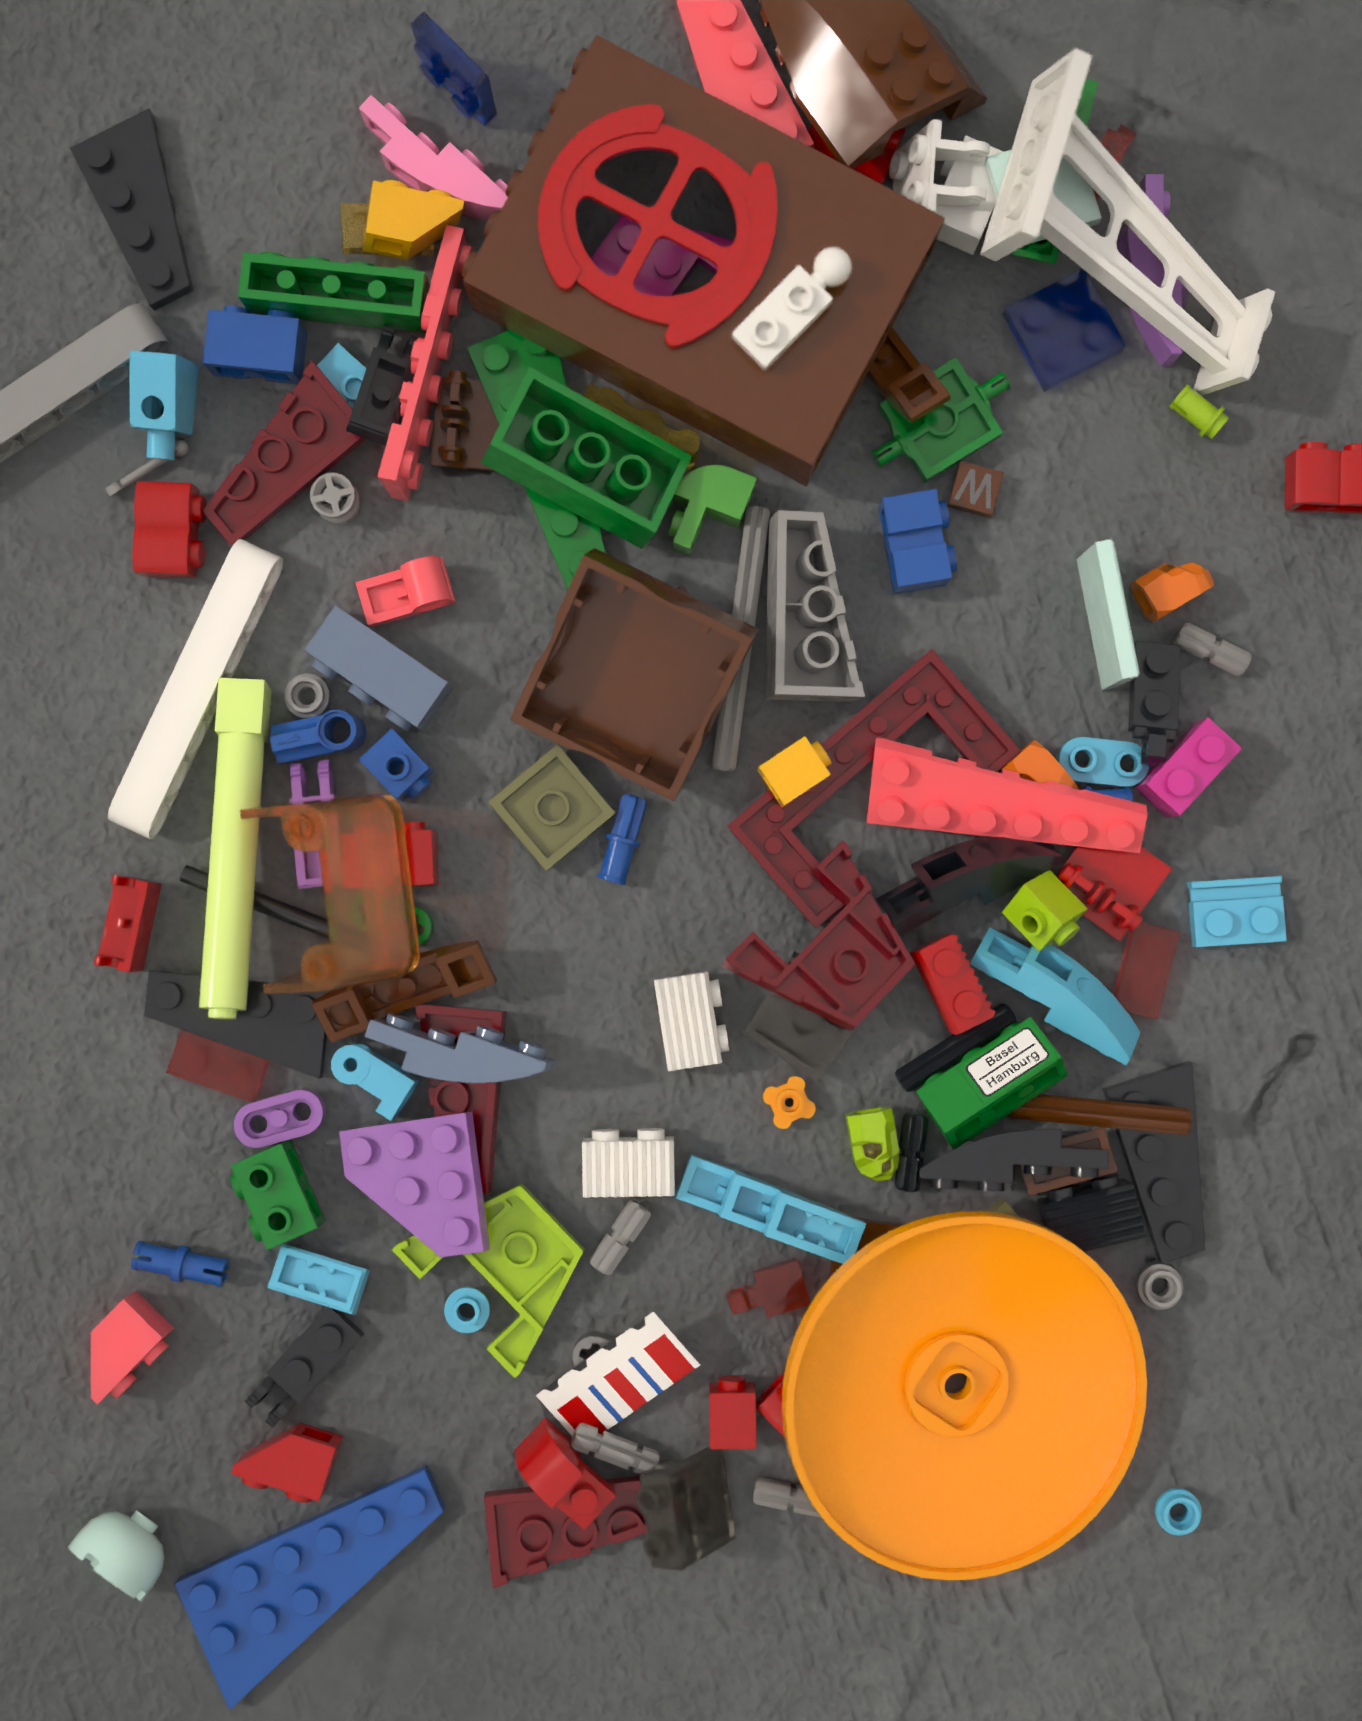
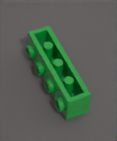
(334, 291)

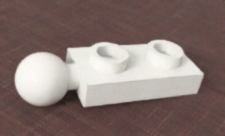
(791, 308)

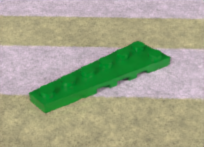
(501, 368)

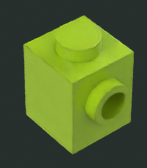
(1045, 911)

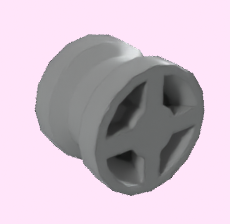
(331, 489)

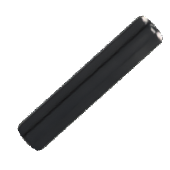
(953, 1049)

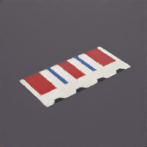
(619, 1377)

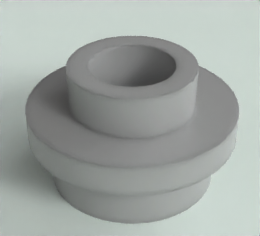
(298, 686)
(1171, 1293)

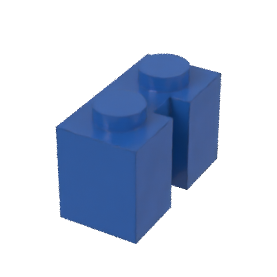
(255, 345)
(915, 541)

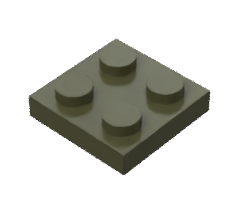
(552, 807)

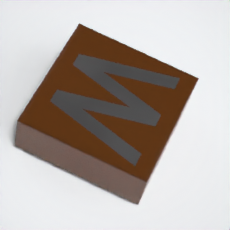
(975, 489)

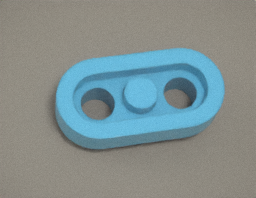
(1103, 762)

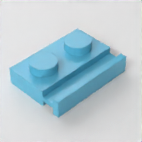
(1236, 911)

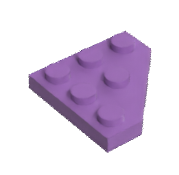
(423, 1178)

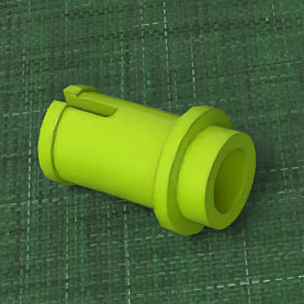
(1199, 412)

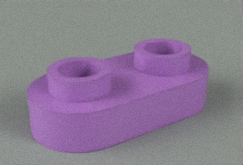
(281, 1118)

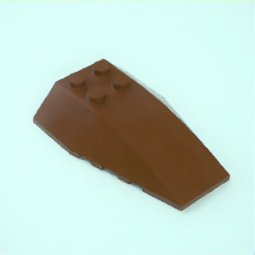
(867, 70)

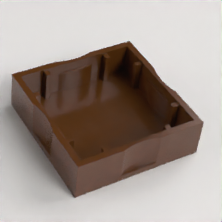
(634, 673)

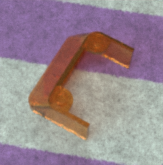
(363, 888)

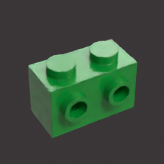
(277, 1194)

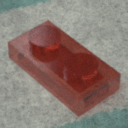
(1146, 969)
(217, 1066)

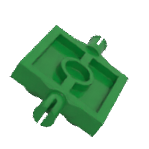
(948, 431)

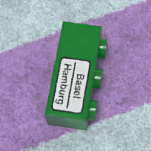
(991, 1082)

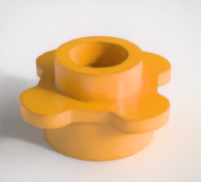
(776, 1099)

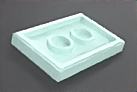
(1107, 615)

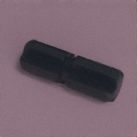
(912, 1144)

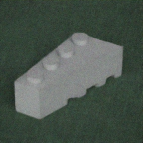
(806, 623)

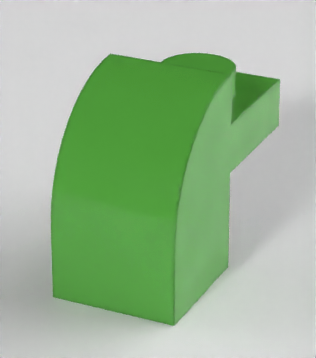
(709, 492)

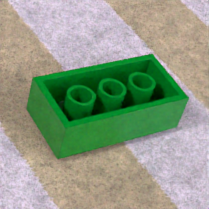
(586, 458)

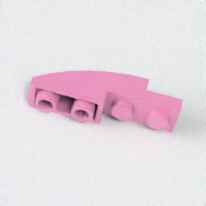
(425, 168)

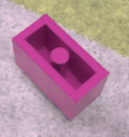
(1188, 768)

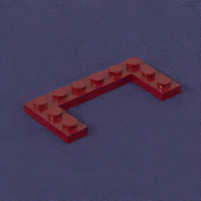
(921, 690)

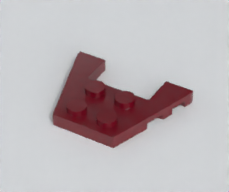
(845, 965)

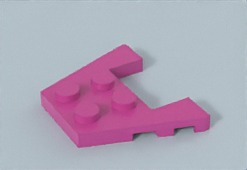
(664, 268)

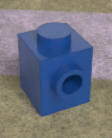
(398, 766)

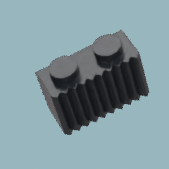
(1094, 1214)

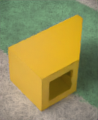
(407, 219)

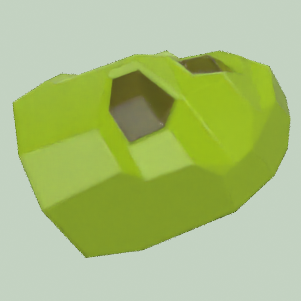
(874, 1142)

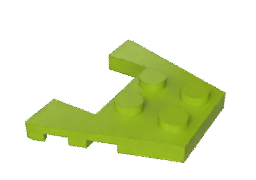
(526, 1264)

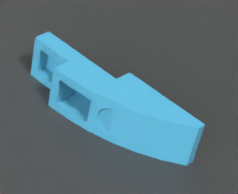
(1075, 997)

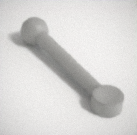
(181, 449)

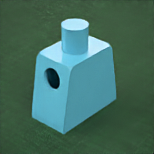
(161, 383)

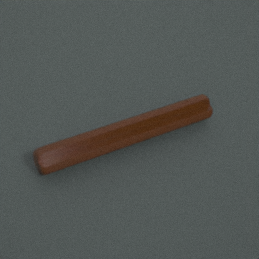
(1106, 1114)

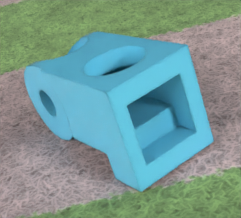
(375, 1074)

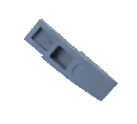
(475, 1058)

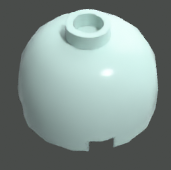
(122, 1551)

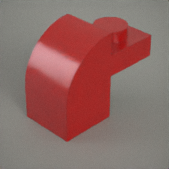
(561, 1476)

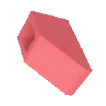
(122, 1341)

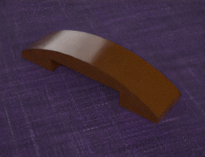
(904, 381)
(440, 971)

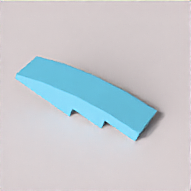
(770, 1209)

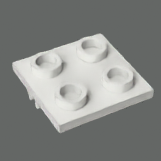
(914, 168)

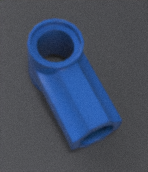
(314, 737)

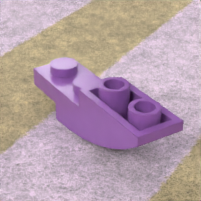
(1147, 262)

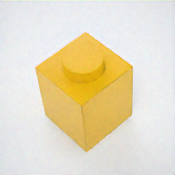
(795, 770)

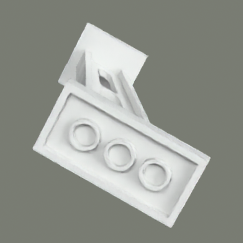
(1030, 207)

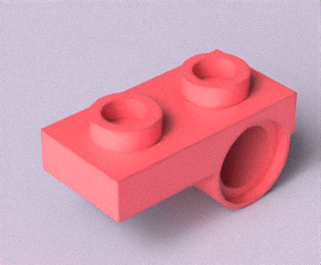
(411, 590)

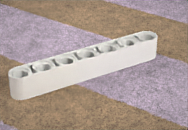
(193, 687)

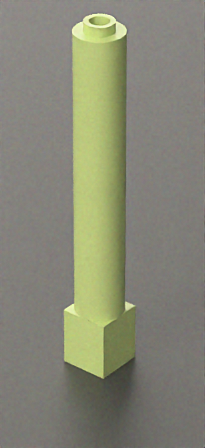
(242, 732)

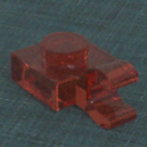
(777, 1288)

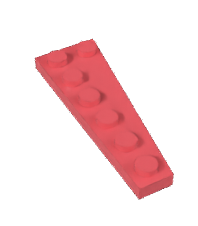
(736, 64)
(400, 464)
(957, 797)

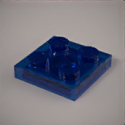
(449, 65)
(1064, 329)

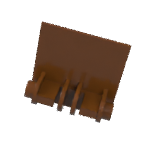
(462, 424)

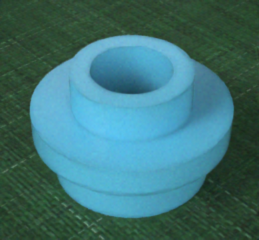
(477, 1300)
(1187, 1520)

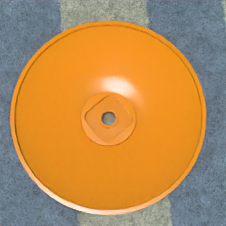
(1011, 1458)

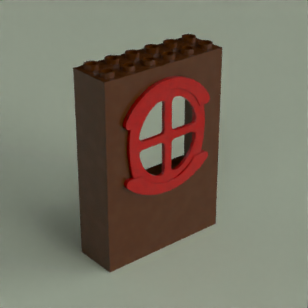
(681, 346)

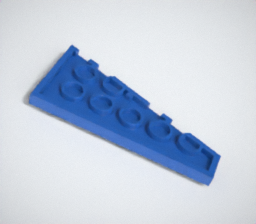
(280, 1590)

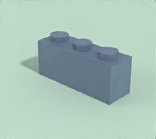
(377, 670)

